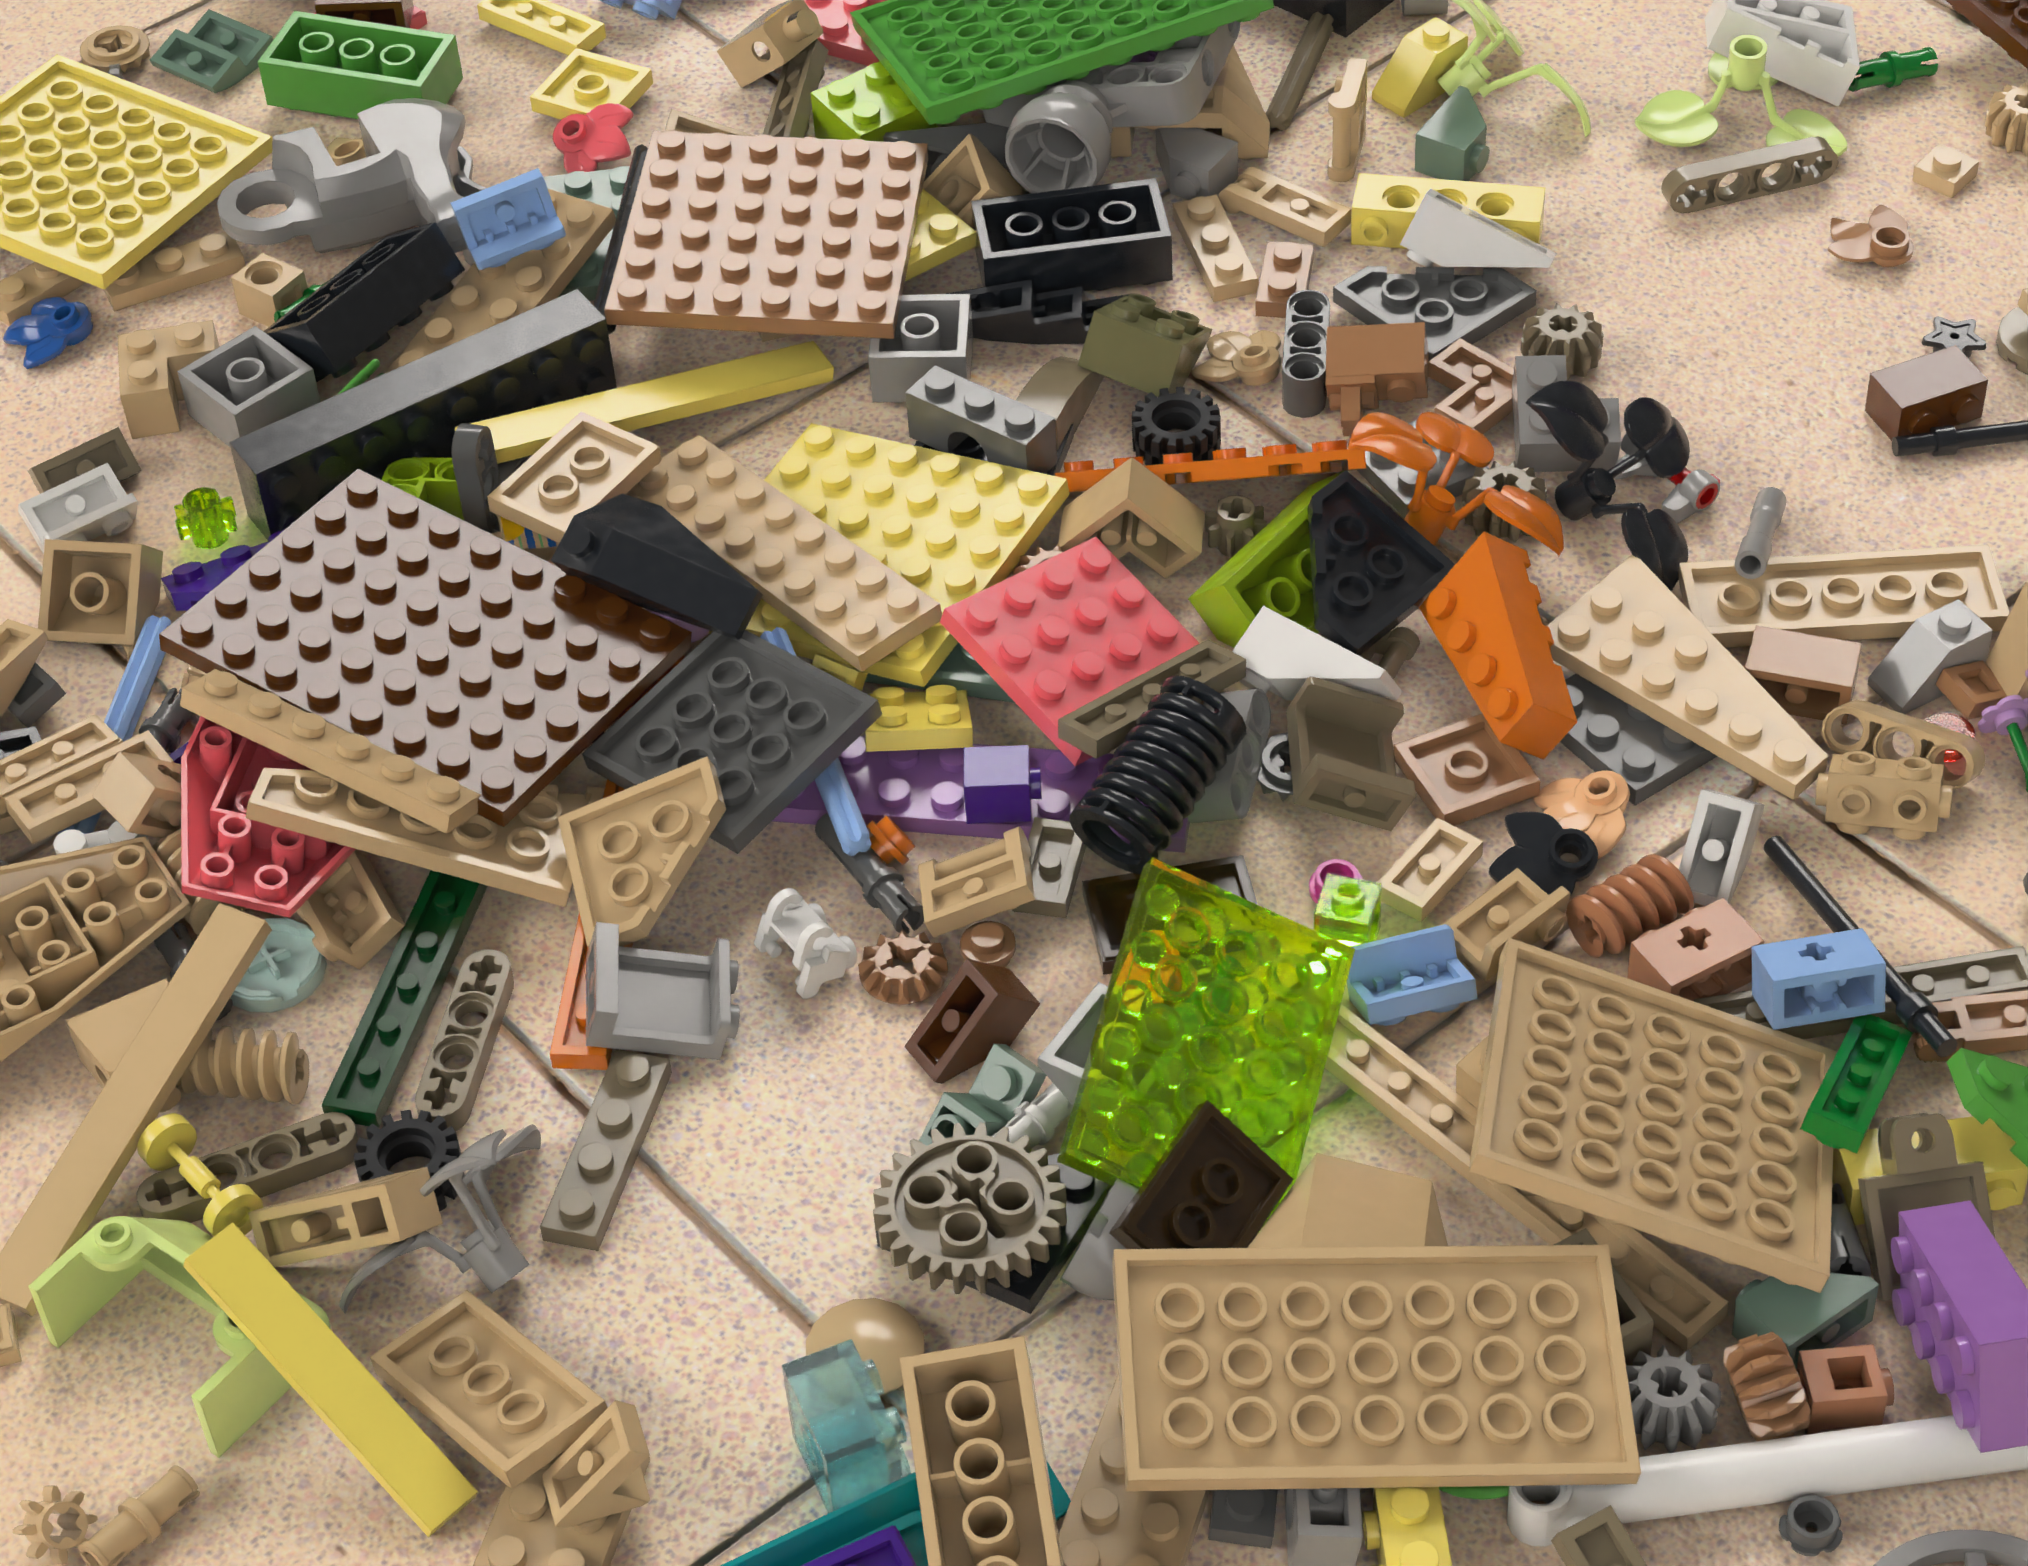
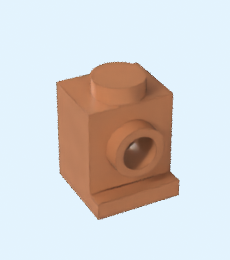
(1844, 1387)

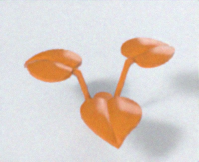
(1434, 508)

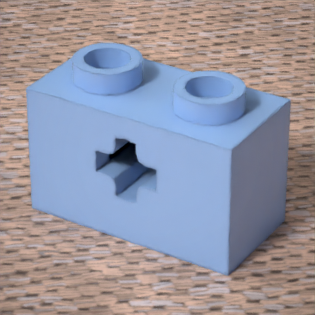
(1818, 978)

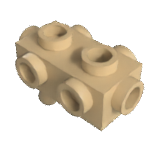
(1873, 792)

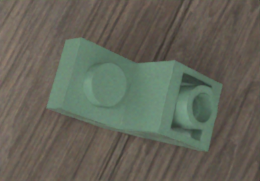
(997, 1091)

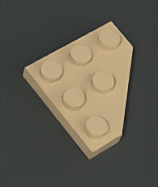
(638, 847)

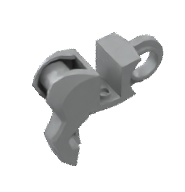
(402, 183)

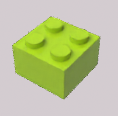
(864, 107)

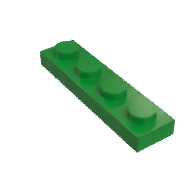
(1856, 1082)

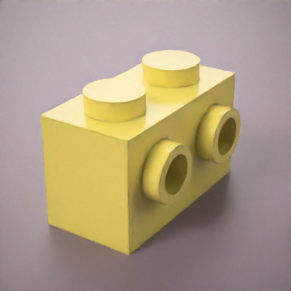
(1407, 1527)

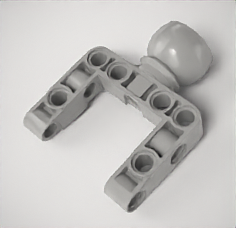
(1066, 130)

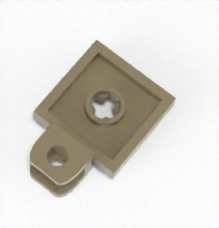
(1915, 1181)

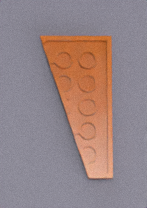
(1230, 465)

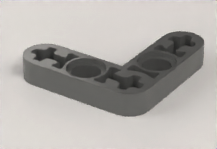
(478, 473)

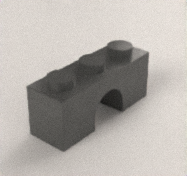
(950, 408)

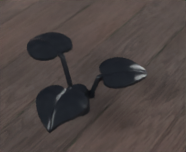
(1578, 424)

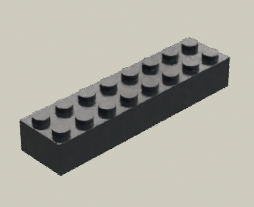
(413, 410)

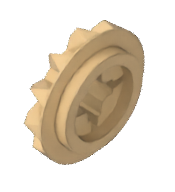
(104, 47)

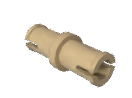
(140, 1519)

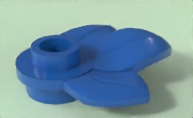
(49, 329)

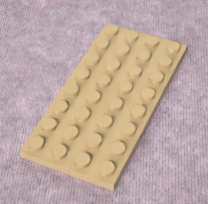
(1371, 1368)

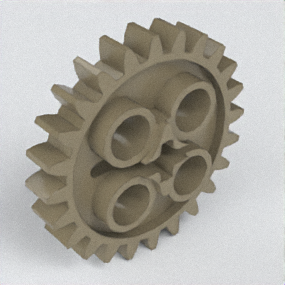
(970, 1208)

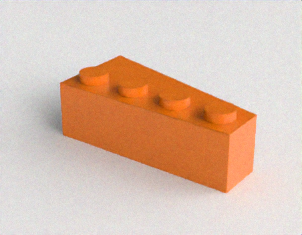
(1500, 647)

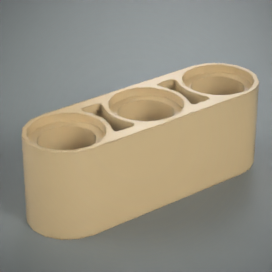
(1878, 730)

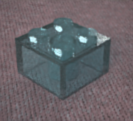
(843, 1425)

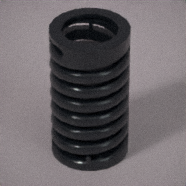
(1168, 786)

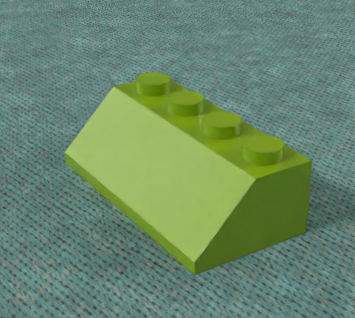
(1266, 572)

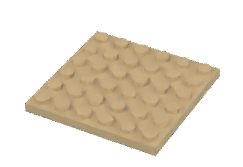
(1655, 1115)

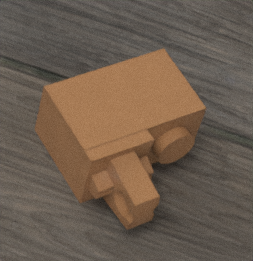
(1373, 366)

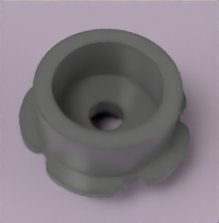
(1815, 1513)

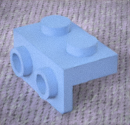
(508, 220)
(1408, 976)

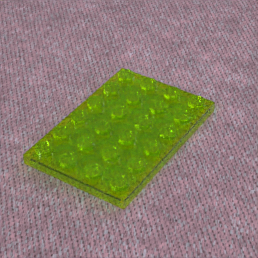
(1203, 1008)

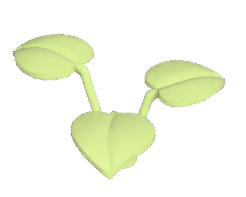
(1472, 73)
(1684, 121)

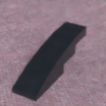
(1020, 315)

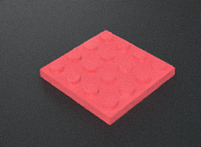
(1066, 634)

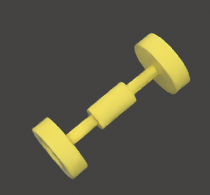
(169, 1143)

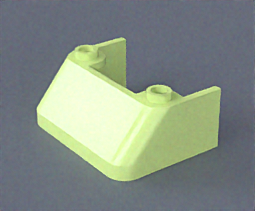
(111, 1258)

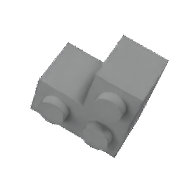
(1533, 440)

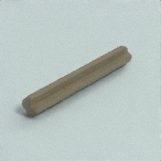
(1299, 71)

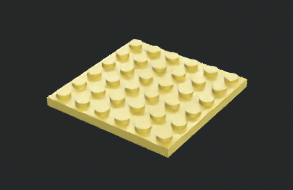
(107, 168)
(923, 514)

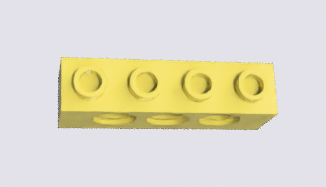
(1388, 204)

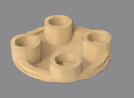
(878, 1331)

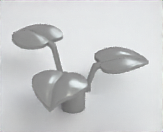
(489, 1247)

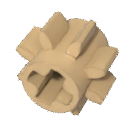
(39, 1529)

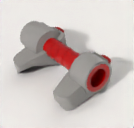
(1693, 489)

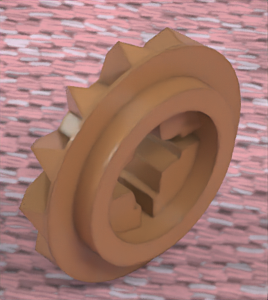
(895, 983)

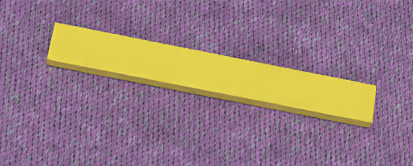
(666, 397)

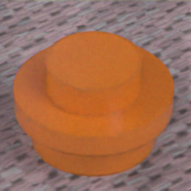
(889, 841)

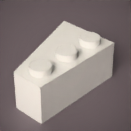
(1806, 41)

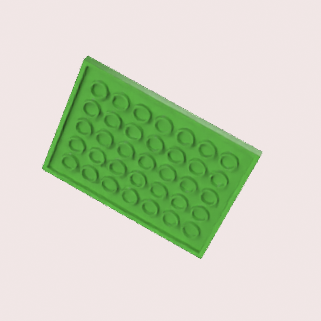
(985, 51)

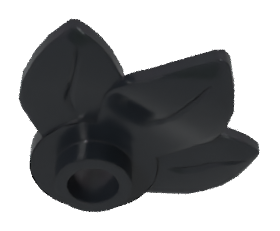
(1538, 849)

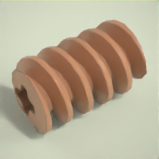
(1628, 905)

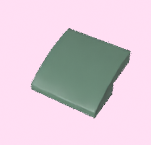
(213, 53)

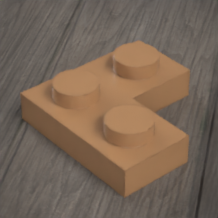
(1479, 383)

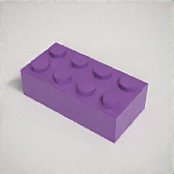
(1966, 1319)

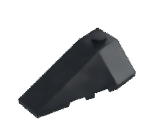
(656, 564)

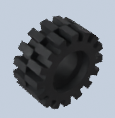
(1176, 411)
(405, 1140)

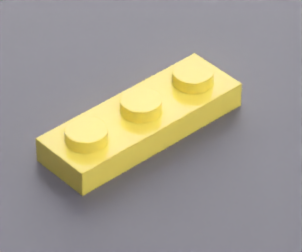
(544, 23)

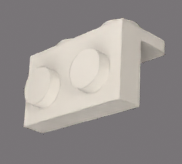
(80, 508)

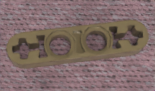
(1802, 164)
(468, 1040)
(246, 1163)

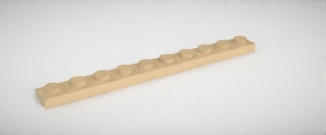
(1446, 1124)

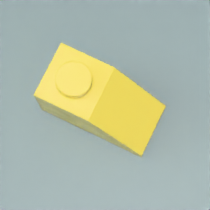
(1417, 65)

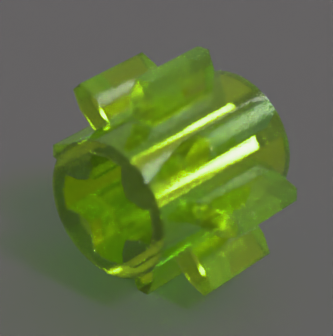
(205, 518)

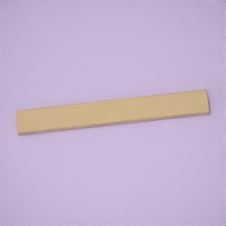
(130, 1101)

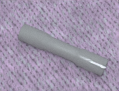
(1757, 545)

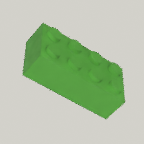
(355, 64)

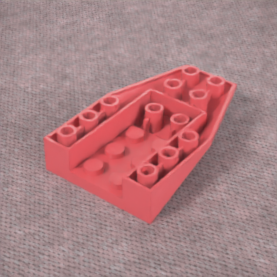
(235, 856)

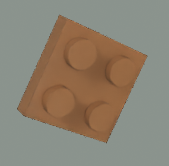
(1465, 771)

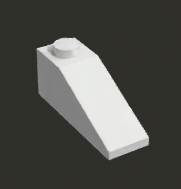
(1461, 237)
(1285, 654)

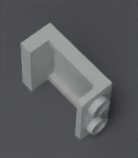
(659, 998)

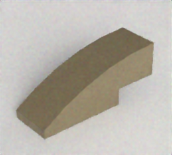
(1062, 392)

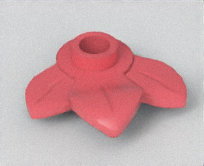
(596, 137)

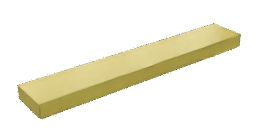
(330, 1379)

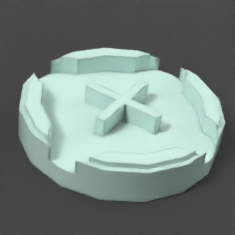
(283, 970)

